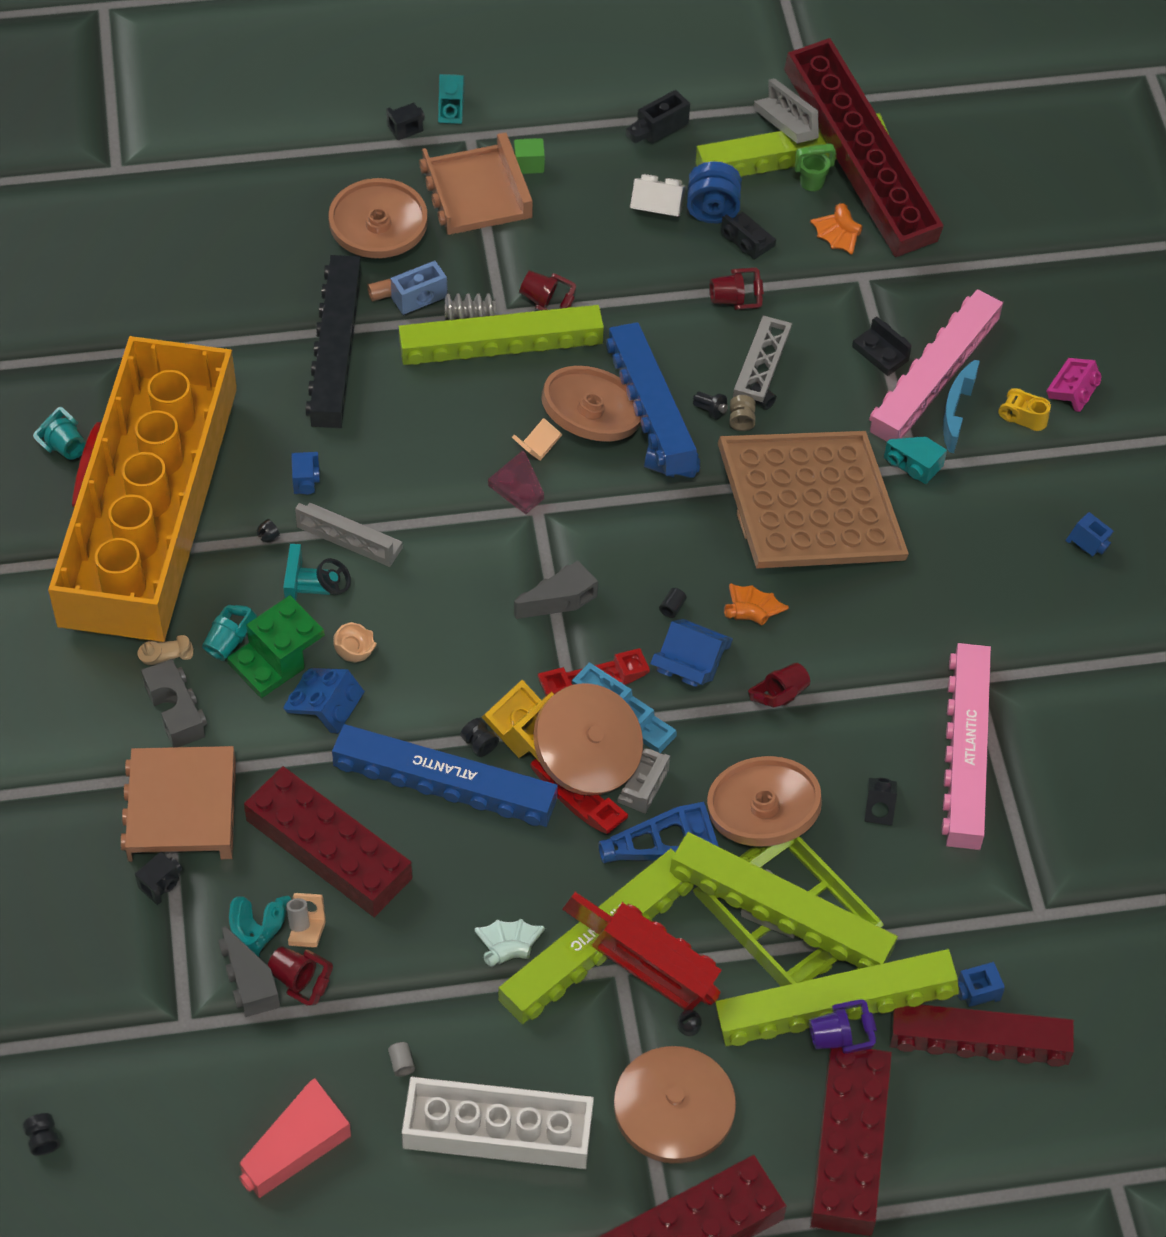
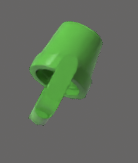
(814, 165)

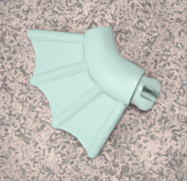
(508, 940)

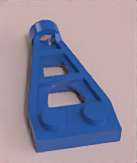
(690, 818)

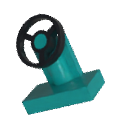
(312, 580)

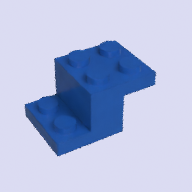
(691, 652)

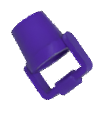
(835, 1031)

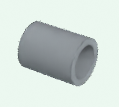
(298, 915)
(401, 1059)

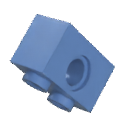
(418, 287)

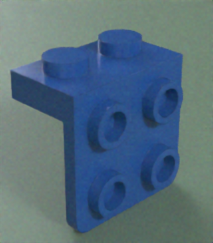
(327, 694)

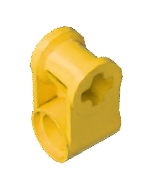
(1026, 409)

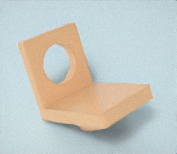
(540, 439)
(317, 920)

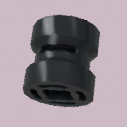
(479, 737)
(41, 1134)

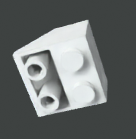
(658, 196)

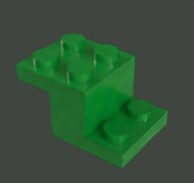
(275, 646)

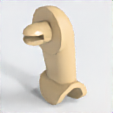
(154, 653)

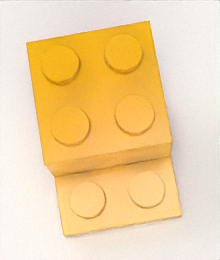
(515, 718)

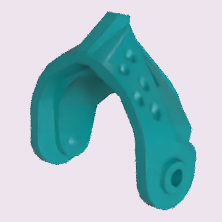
(243, 924)

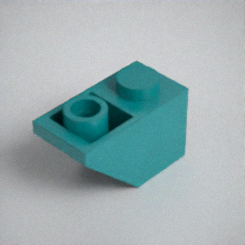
(451, 98)
(916, 456)

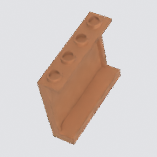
(477, 187)
(179, 800)

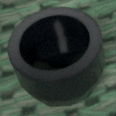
(267, 531)
(692, 1026)

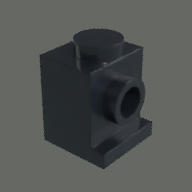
(405, 121)
(158, 876)

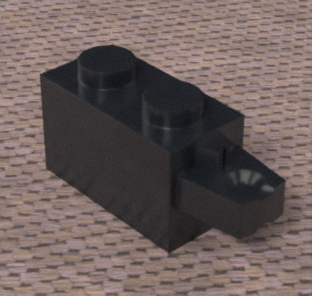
(660, 118)

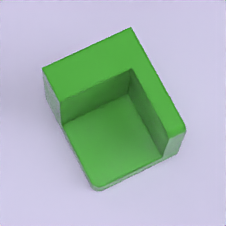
(530, 155)

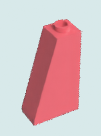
(295, 1140)

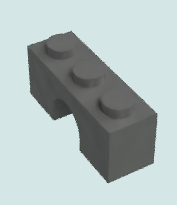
(166, 684)

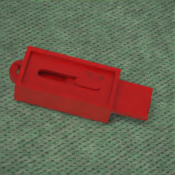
(649, 952)

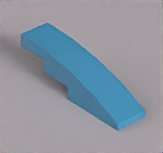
(655, 732)

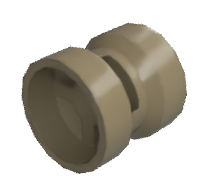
(742, 413)

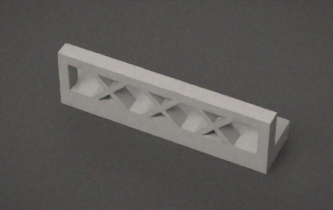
(788, 112)
(757, 357)
(348, 533)

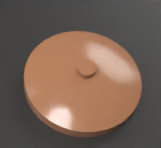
(378, 218)
(590, 403)
(588, 739)
(764, 801)
(674, 1104)

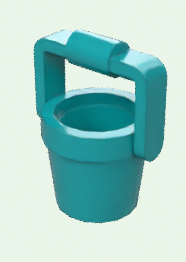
(61, 435)
(227, 634)

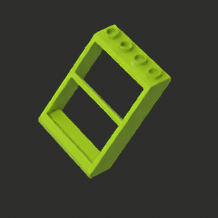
(820, 960)

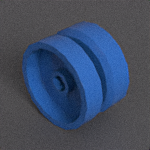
(714, 191)

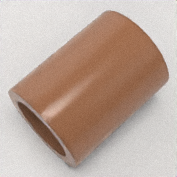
(379, 290)

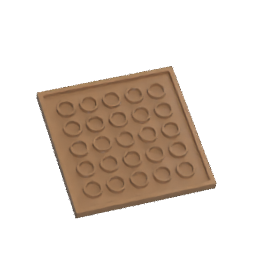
(812, 499)

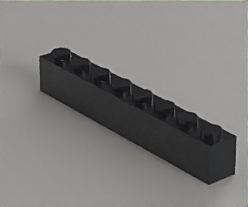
(334, 342)

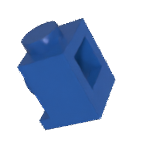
(305, 472)
(1091, 535)
(985, 979)

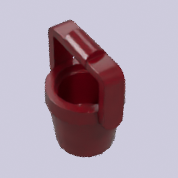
(541, 289)
(732, 291)
(781, 685)
(297, 971)

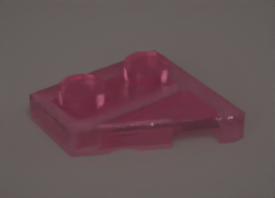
(518, 483)

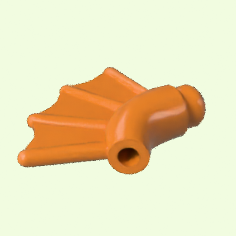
(838, 229)
(752, 604)

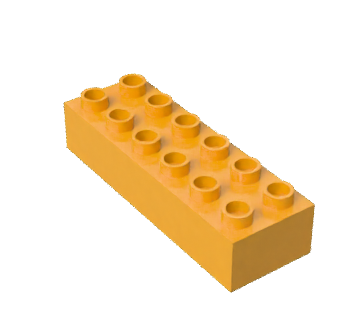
(144, 490)

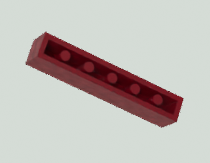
(983, 1034)

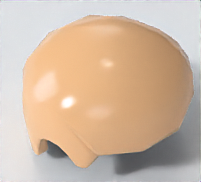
(354, 642)

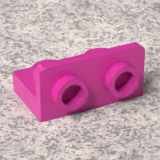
(1075, 382)

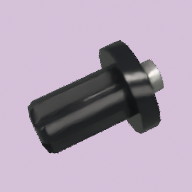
(715, 405)

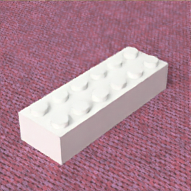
(497, 1122)

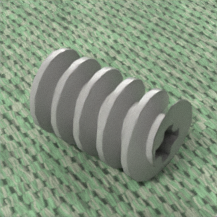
(468, 308)

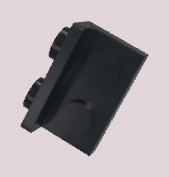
(747, 235)
(883, 347)

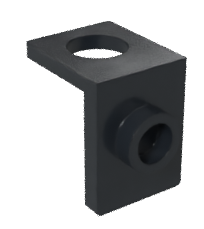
(882, 791)

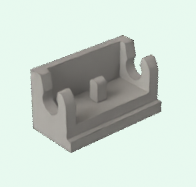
(645, 781)

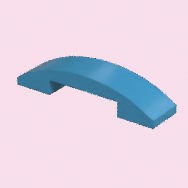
(962, 385)

